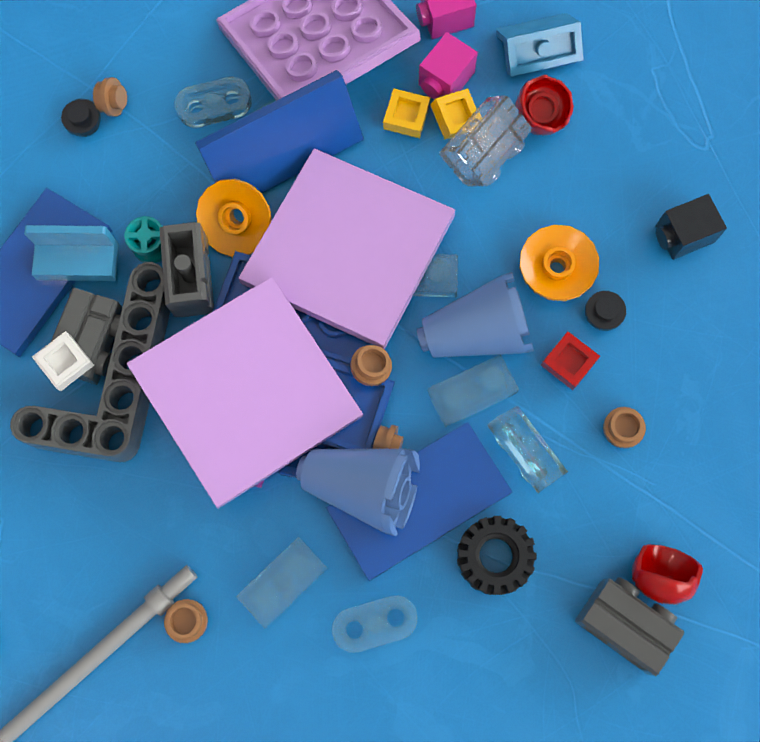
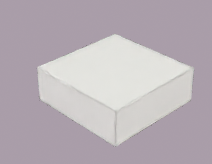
(63, 361)

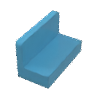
(541, 43)
(73, 253)

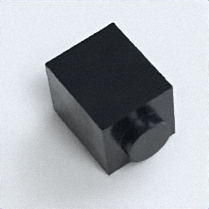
(689, 227)

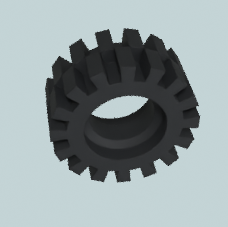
(522, 555)

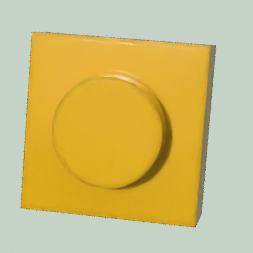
(453, 111)
(406, 113)

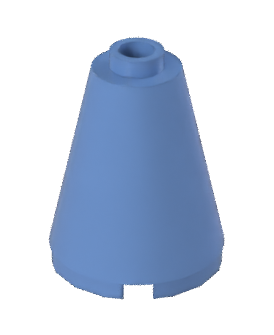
(478, 323)
(363, 483)

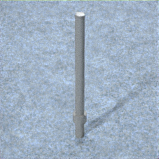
(156, 602)

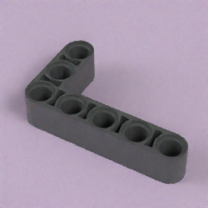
(118, 381)

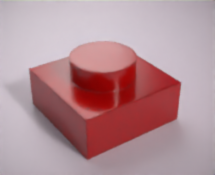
(570, 360)

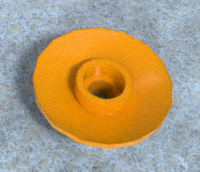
(217, 217)
(564, 246)

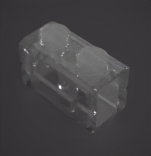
(486, 141)

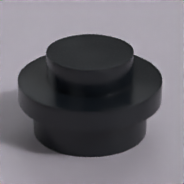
(81, 117)
(605, 310)

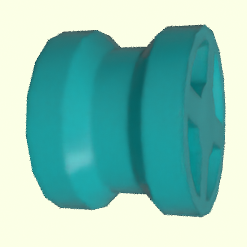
(139, 234)

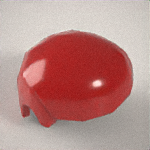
(545, 104)
(666, 574)

